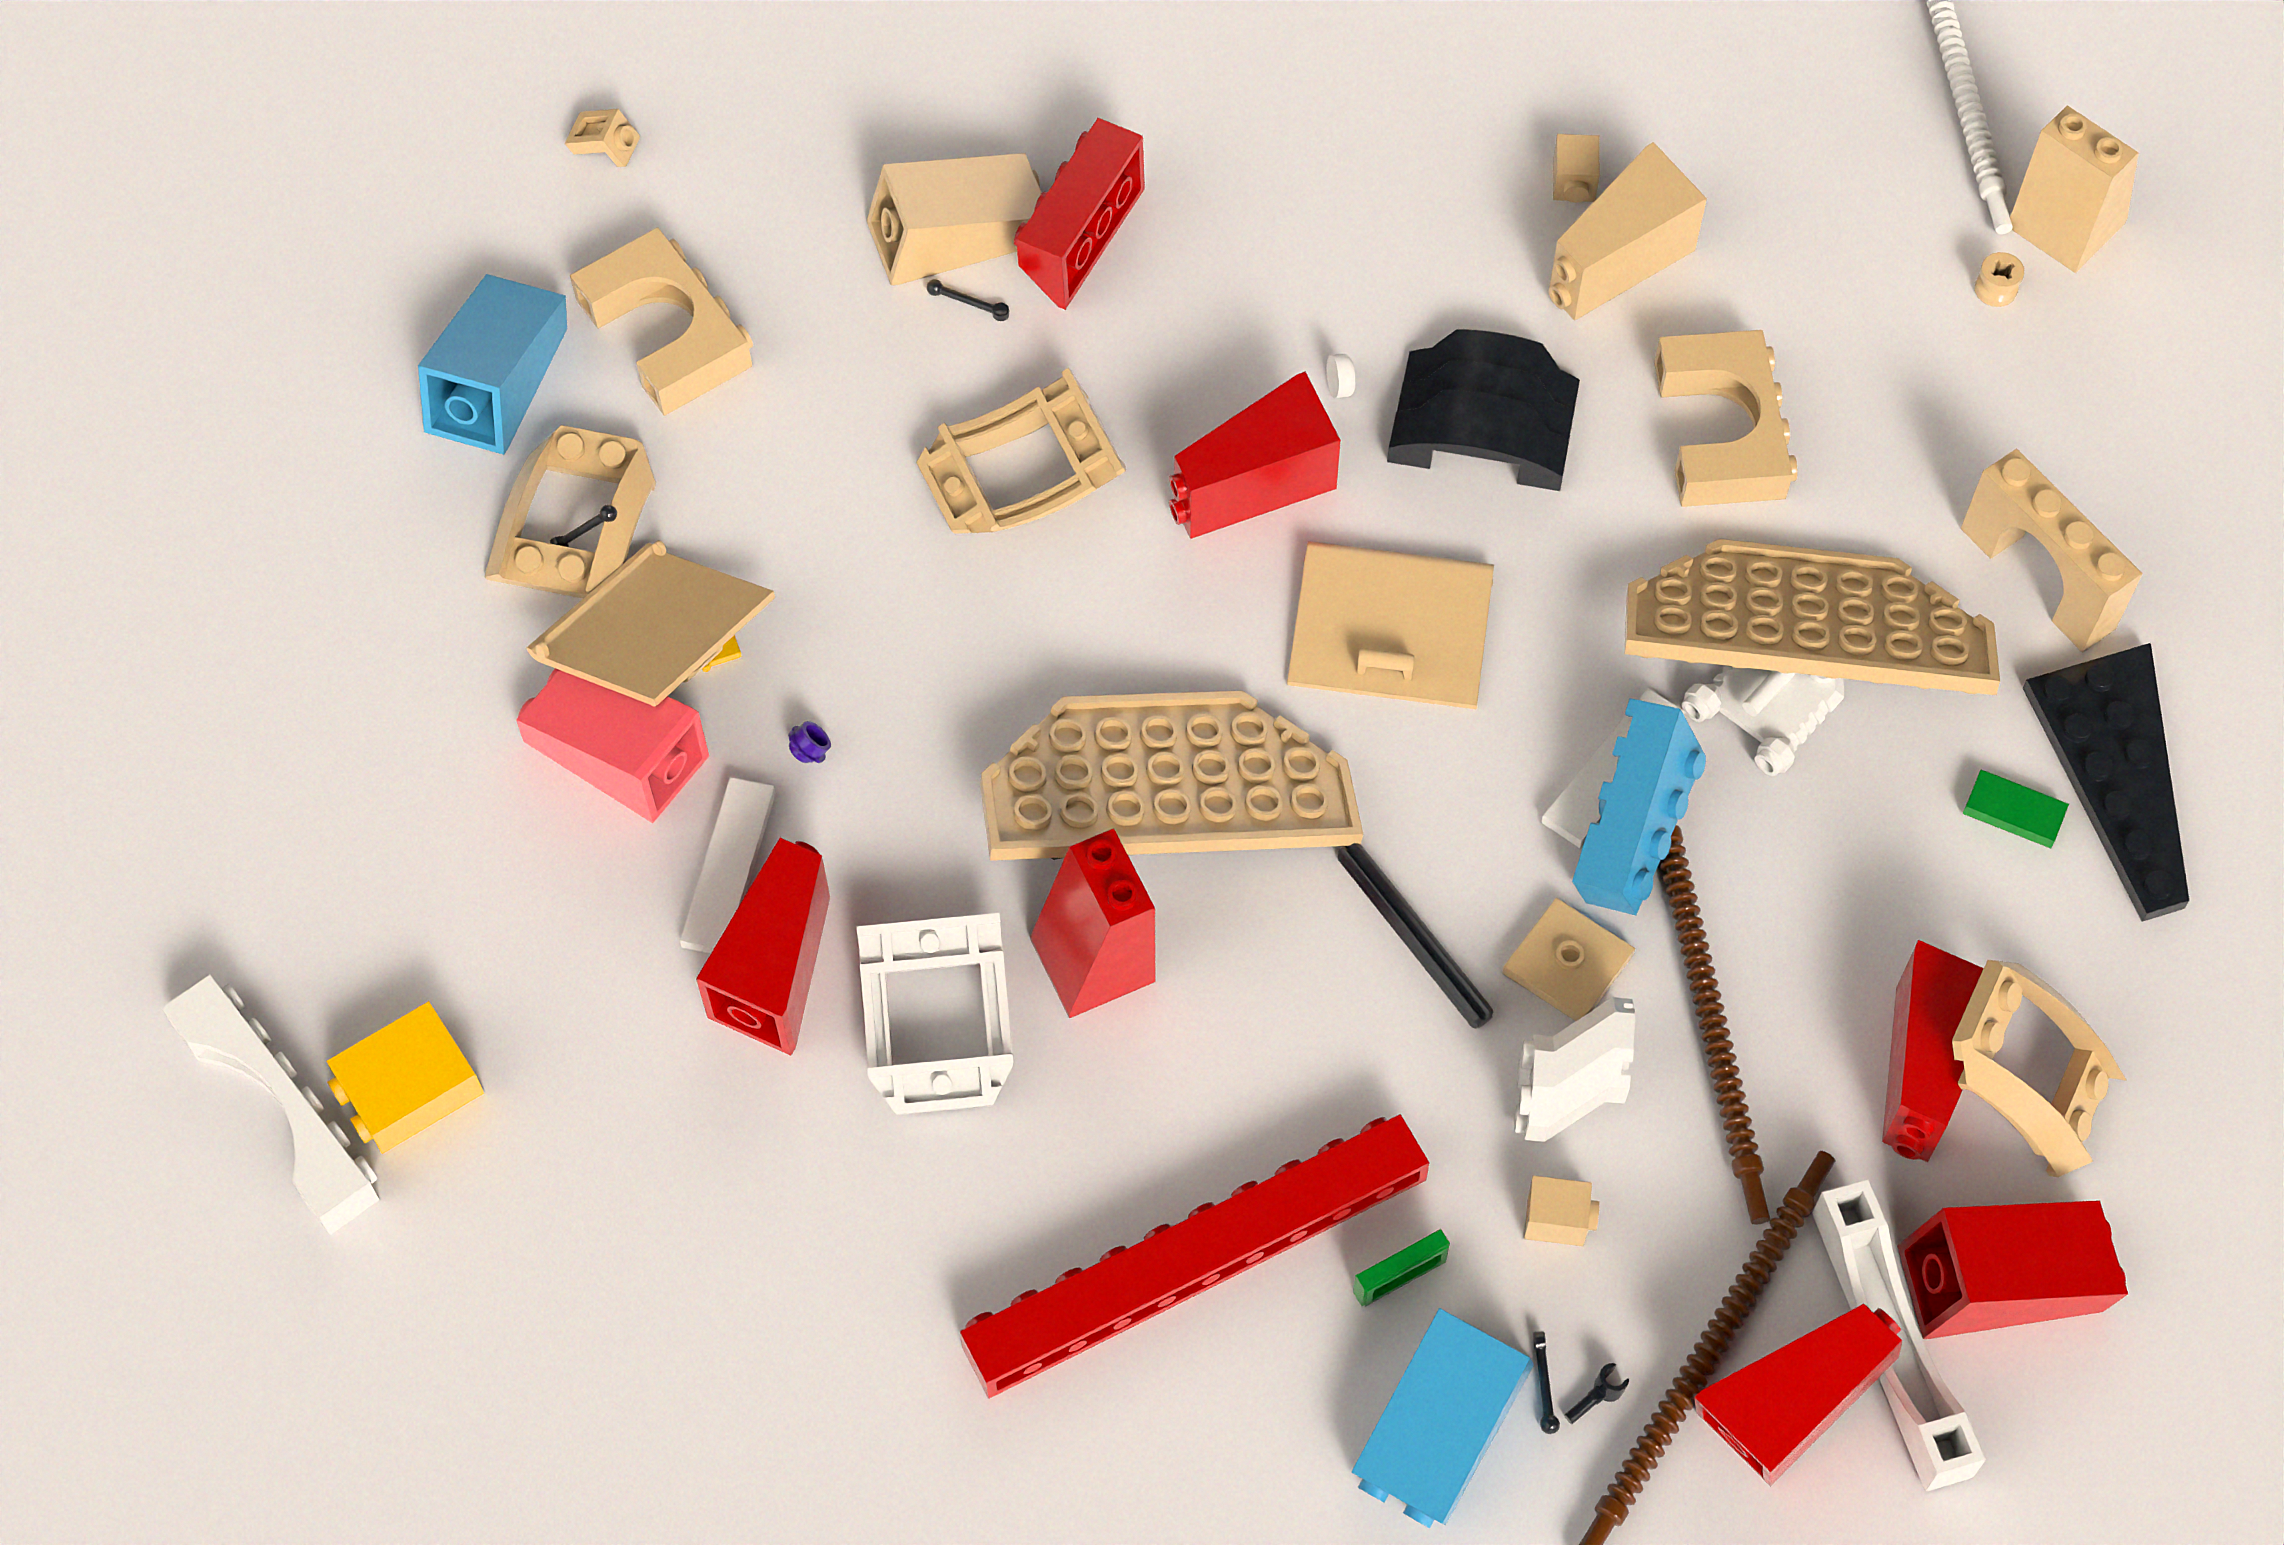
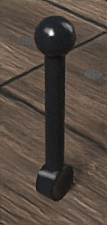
(999, 311)
(607, 513)
(1549, 1423)

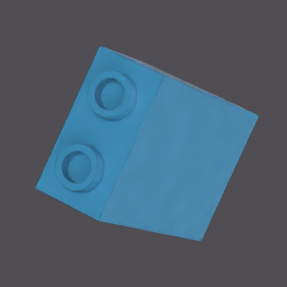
(490, 363)
(1441, 1419)

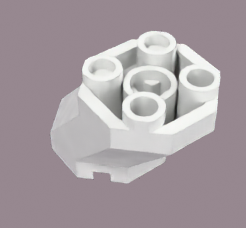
(1575, 1070)

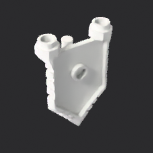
(1769, 706)

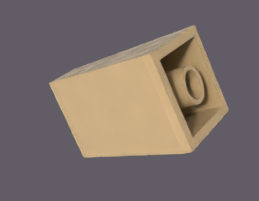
(2074, 189)
(949, 212)
(1627, 234)

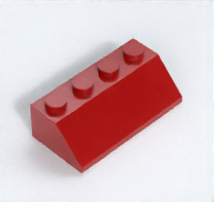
(1081, 210)

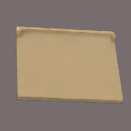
(650, 624)
(1391, 625)

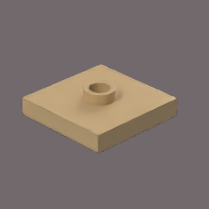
(1568, 960)

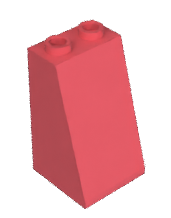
(615, 741)

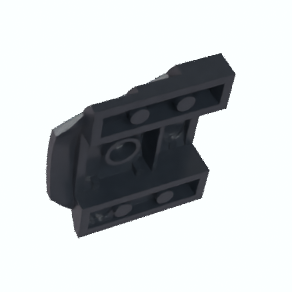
(1486, 401)

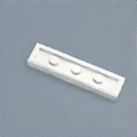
(1579, 801)
(728, 862)

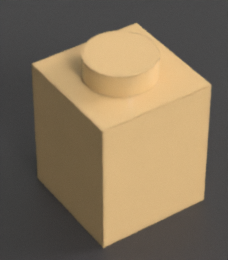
(1576, 168)
(1560, 1211)

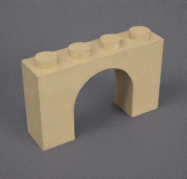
(656, 272)
(1739, 369)
(2094, 572)

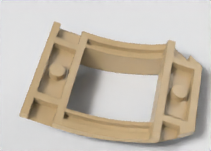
(1073, 423)
(560, 567)
(2048, 1128)

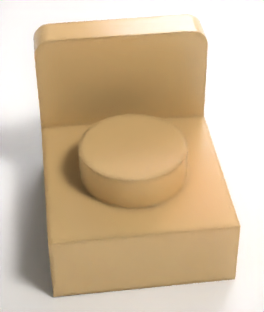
(603, 132)

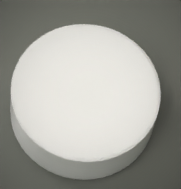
(1340, 375)

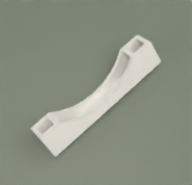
(323, 1170)
(1923, 1406)

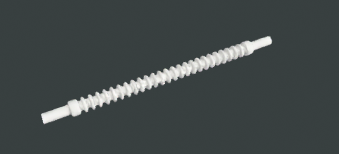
(1978, 138)

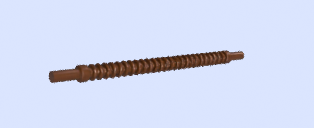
(1746, 1164)
(1798, 1203)

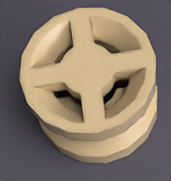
(1999, 279)

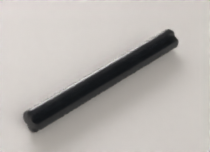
(1415, 935)

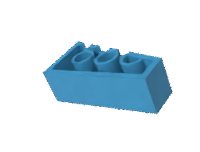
(1639, 807)

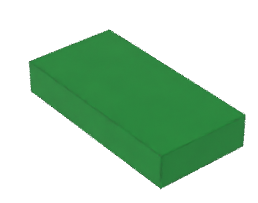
(2016, 808)
(1401, 1268)

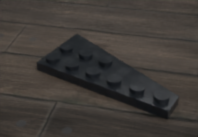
(2114, 751)

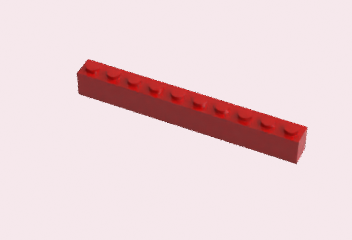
(1192, 1255)

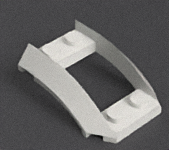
(930, 946)

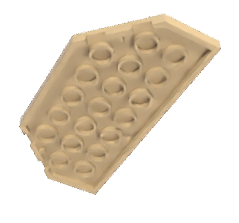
(1810, 617)
(1167, 779)

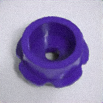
(809, 742)

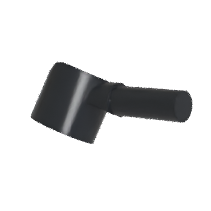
(1601, 1391)

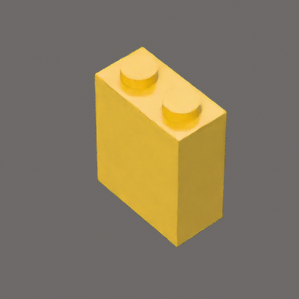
(403, 1078)

